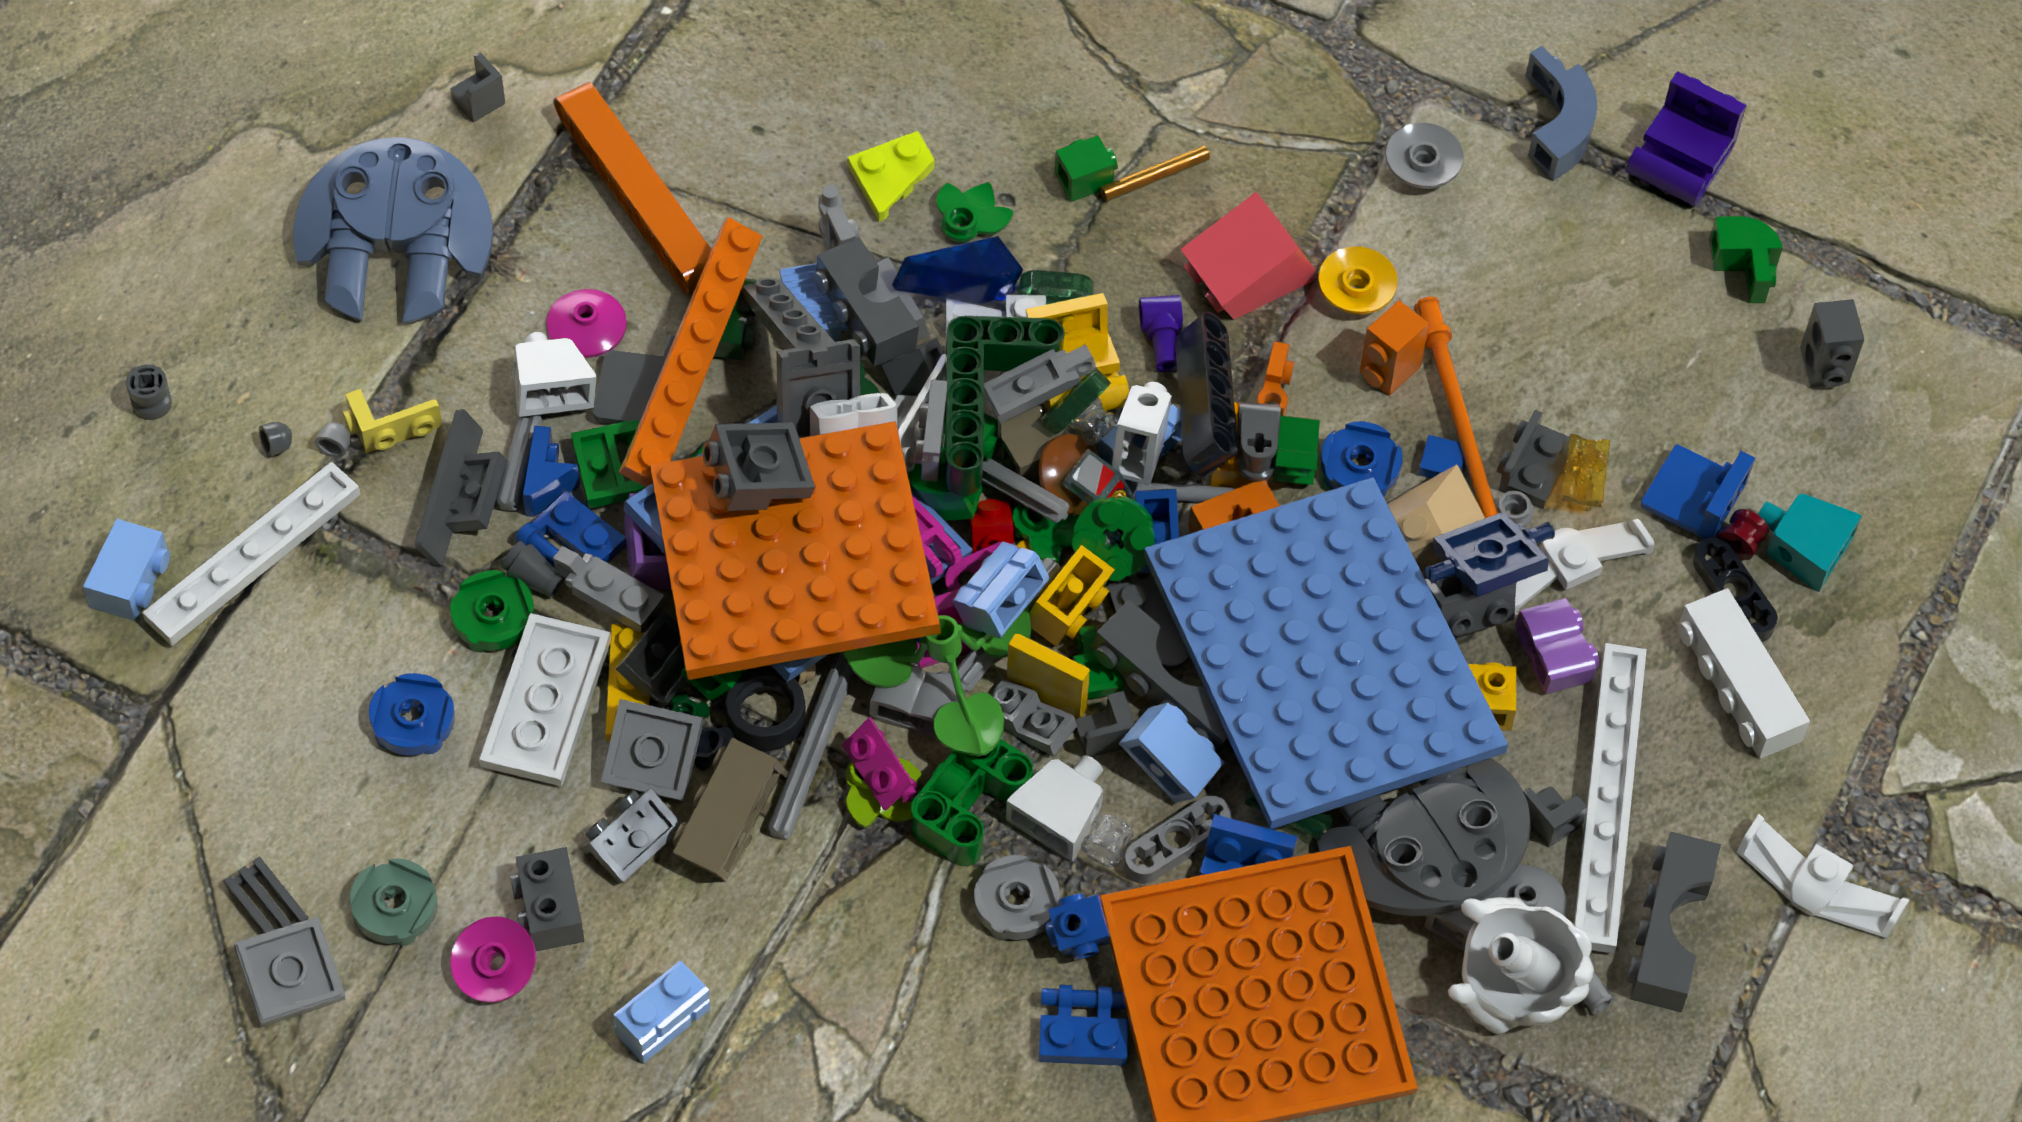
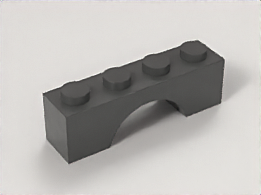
(1130, 647)
(1665, 966)

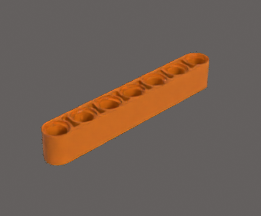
(634, 184)

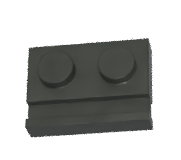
(656, 661)

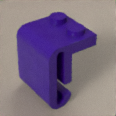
(1688, 139)

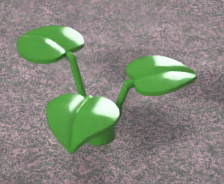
(964, 726)

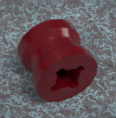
(1744, 533)

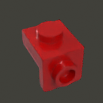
(991, 524)

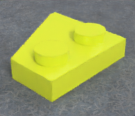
(891, 171)

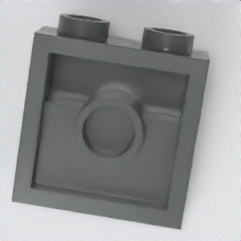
(757, 464)

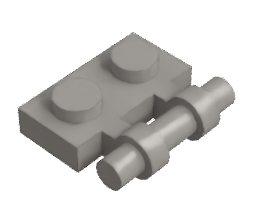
(833, 222)

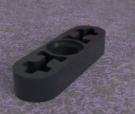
(1734, 571)

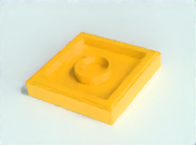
(1053, 676)

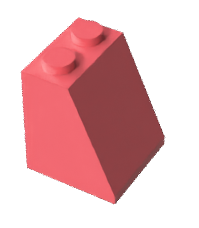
(1247, 259)

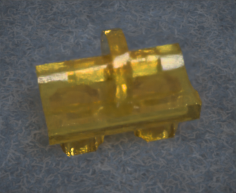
(1585, 472)

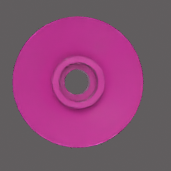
(591, 335)
(480, 946)

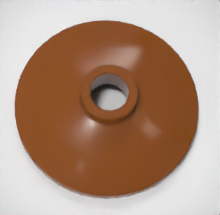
(1057, 462)

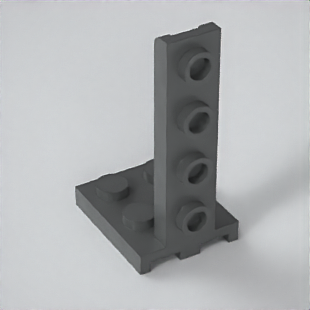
(812, 364)

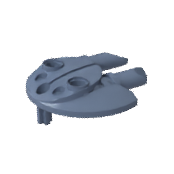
(393, 216)

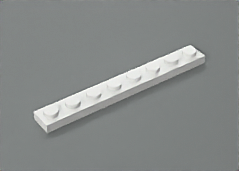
(1610, 795)

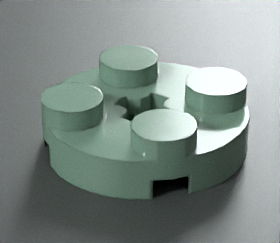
(397, 924)

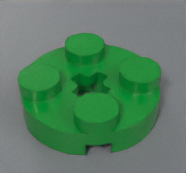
(1114, 514)
(488, 632)

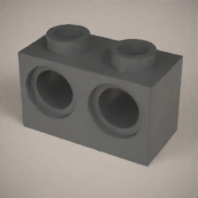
(1832, 343)

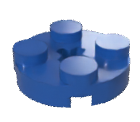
(1357, 439)
(417, 736)

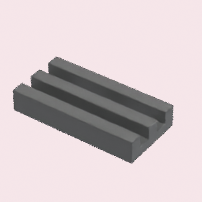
(248, 875)

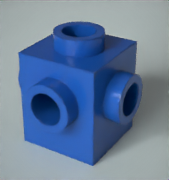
(1065, 920)

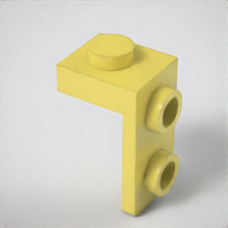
(391, 429)

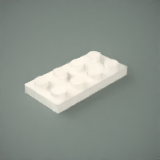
(545, 699)

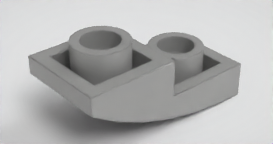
(1031, 719)

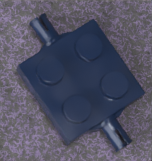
(1490, 553)

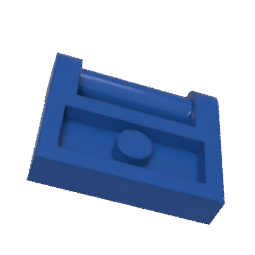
(574, 528)

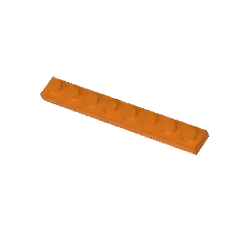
(691, 351)

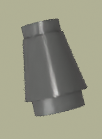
(532, 568)

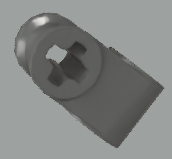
(1258, 439)

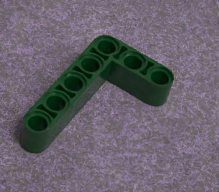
(971, 348)

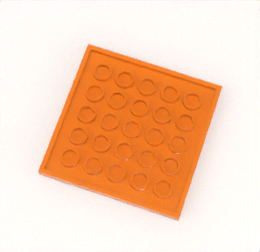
(804, 571)
(1258, 992)

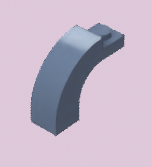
(1567, 137)

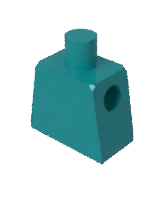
(1809, 537)

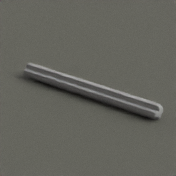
(811, 748)

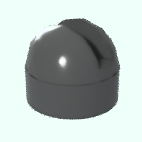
(275, 437)

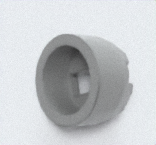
(333, 439)

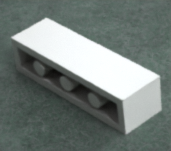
(1743, 674)

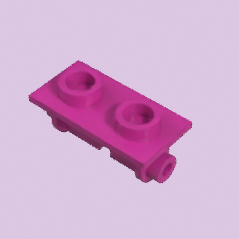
(879, 765)

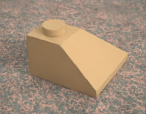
(1432, 510)

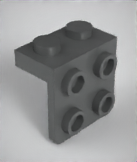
(627, 384)

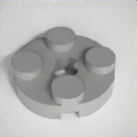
(1011, 920)

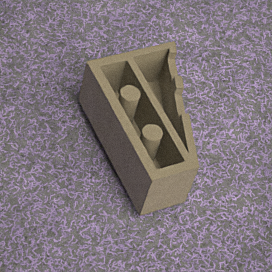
(728, 809)

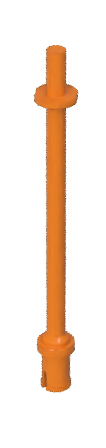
(1437, 339)

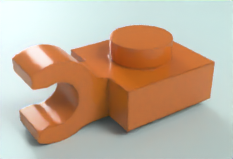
(1278, 373)

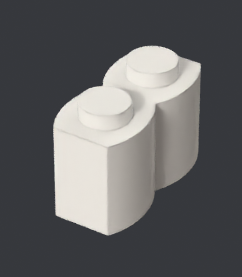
(852, 413)

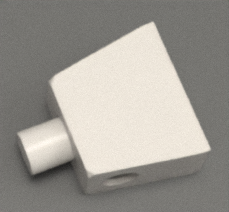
(551, 376)
(1144, 414)
(1058, 805)

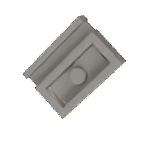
(932, 420)

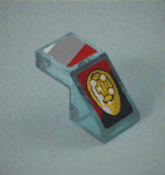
(1096, 479)

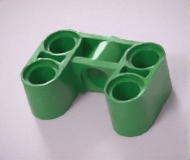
(954, 790)

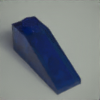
(964, 272)

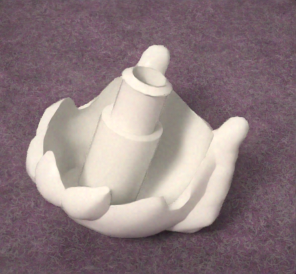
(1521, 964)

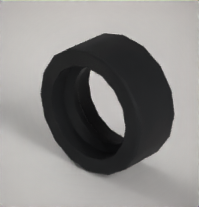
(770, 737)

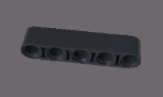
(1206, 394)

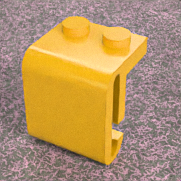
(1087, 323)

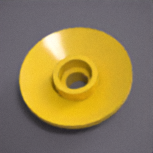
(1359, 268)

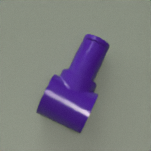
(1162, 319)

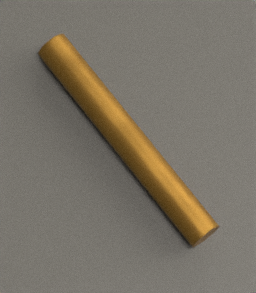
(1154, 173)

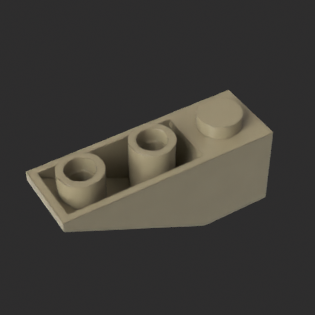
(1024, 441)

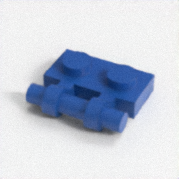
(1083, 1039)

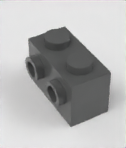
(1470, 613)
(548, 898)

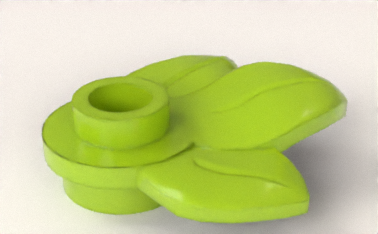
(863, 804)

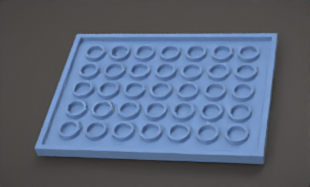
(1324, 652)

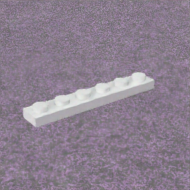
(251, 553)

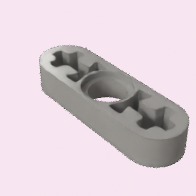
(1184, 822)

